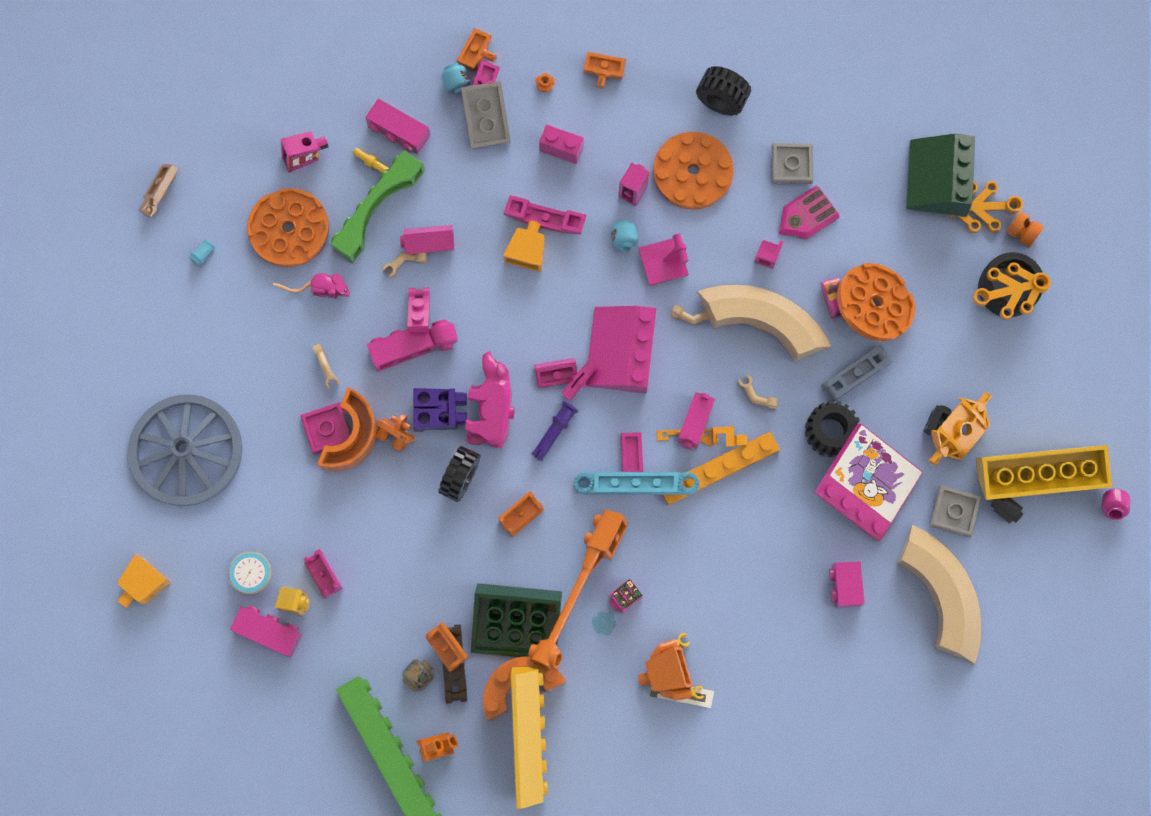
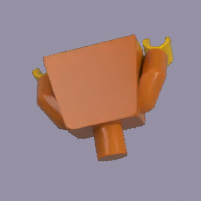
(669, 672)

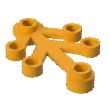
(979, 207)
(1014, 289)

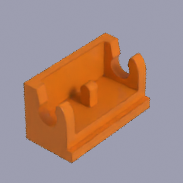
(521, 514)
(446, 647)

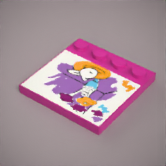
(868, 482)

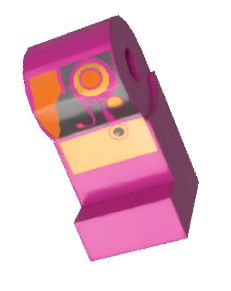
(829, 290)

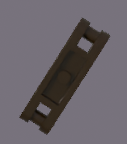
(457, 676)

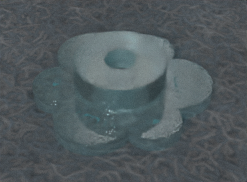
(606, 628)

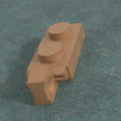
(157, 189)

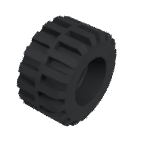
(723, 90)
(829, 411)

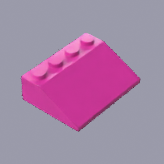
(621, 347)

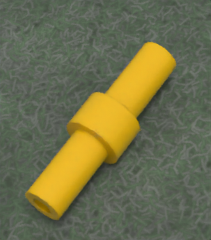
(370, 160)

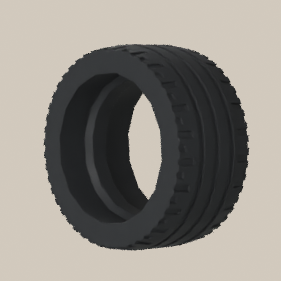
(1003, 261)

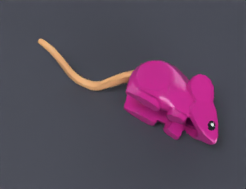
(323, 285)

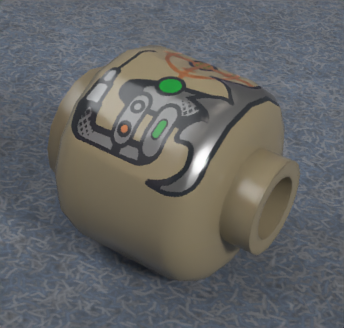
(418, 675)

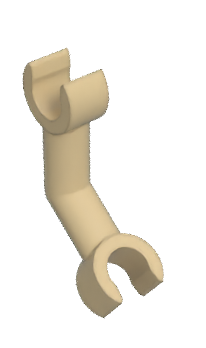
(417, 257)
(679, 313)
(324, 364)
(769, 402)

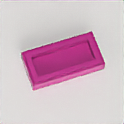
(631, 452)

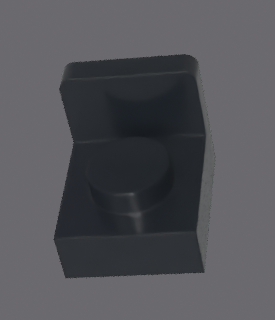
(934, 420)

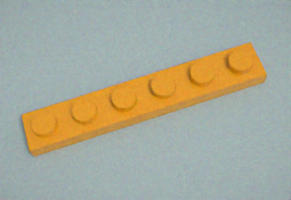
(729, 463)

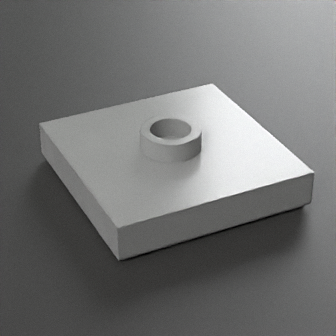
(792, 163)
(955, 511)

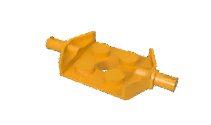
(949, 437)

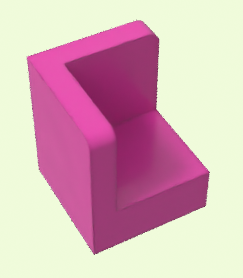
(768, 253)

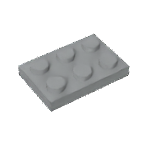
(485, 114)

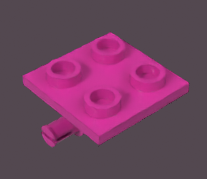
(664, 260)

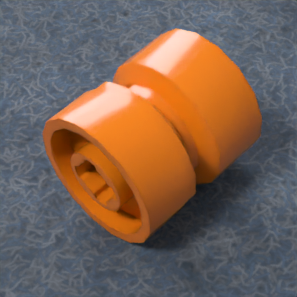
(1024, 229)

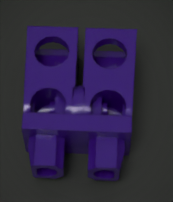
(437, 409)

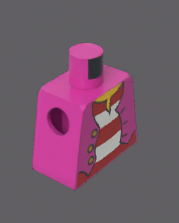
(301, 150)

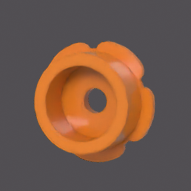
(547, 86)

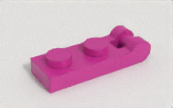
(418, 310)

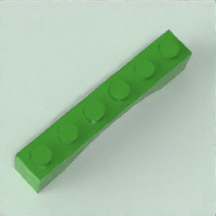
(401, 175)

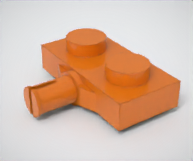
(476, 50)
(604, 67)

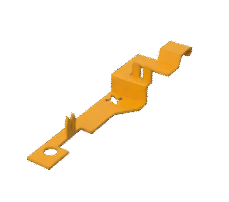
(731, 440)

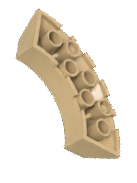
(766, 312)
(951, 592)

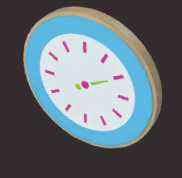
(249, 572)

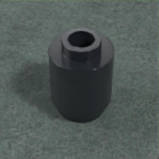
(1007, 509)

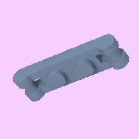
(856, 373)

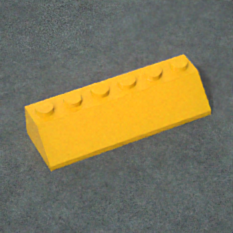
(1044, 472)
(527, 736)

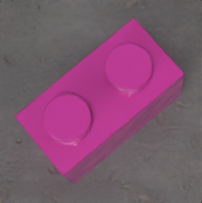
(561, 144)
(633, 183)
(847, 584)

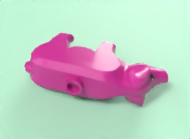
(494, 406)

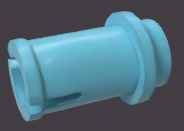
(201, 252)

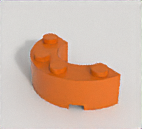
(361, 440)
(500, 684)

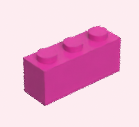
(397, 126)
(399, 348)
(266, 630)

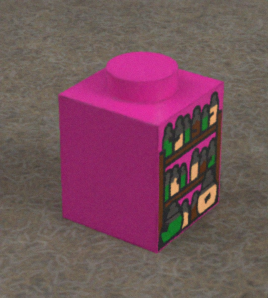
(625, 596)

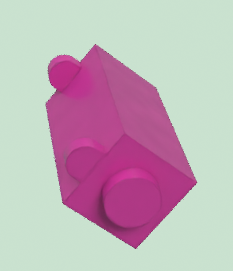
(427, 239)
(695, 420)

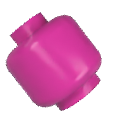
(443, 335)
(1115, 504)

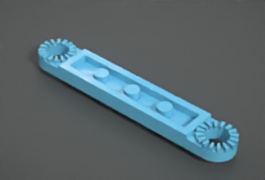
(636, 483)

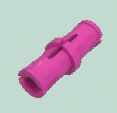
(578, 381)

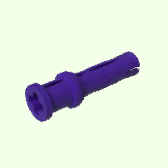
(559, 423)

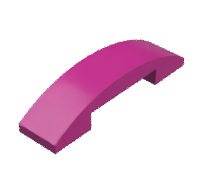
(549, 219)

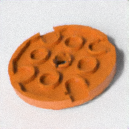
(690, 190)
(292, 247)
(859, 311)

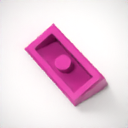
(555, 372)

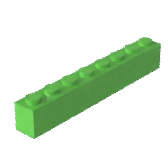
(386, 748)

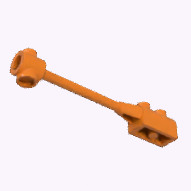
(600, 544)

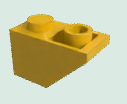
(292, 601)

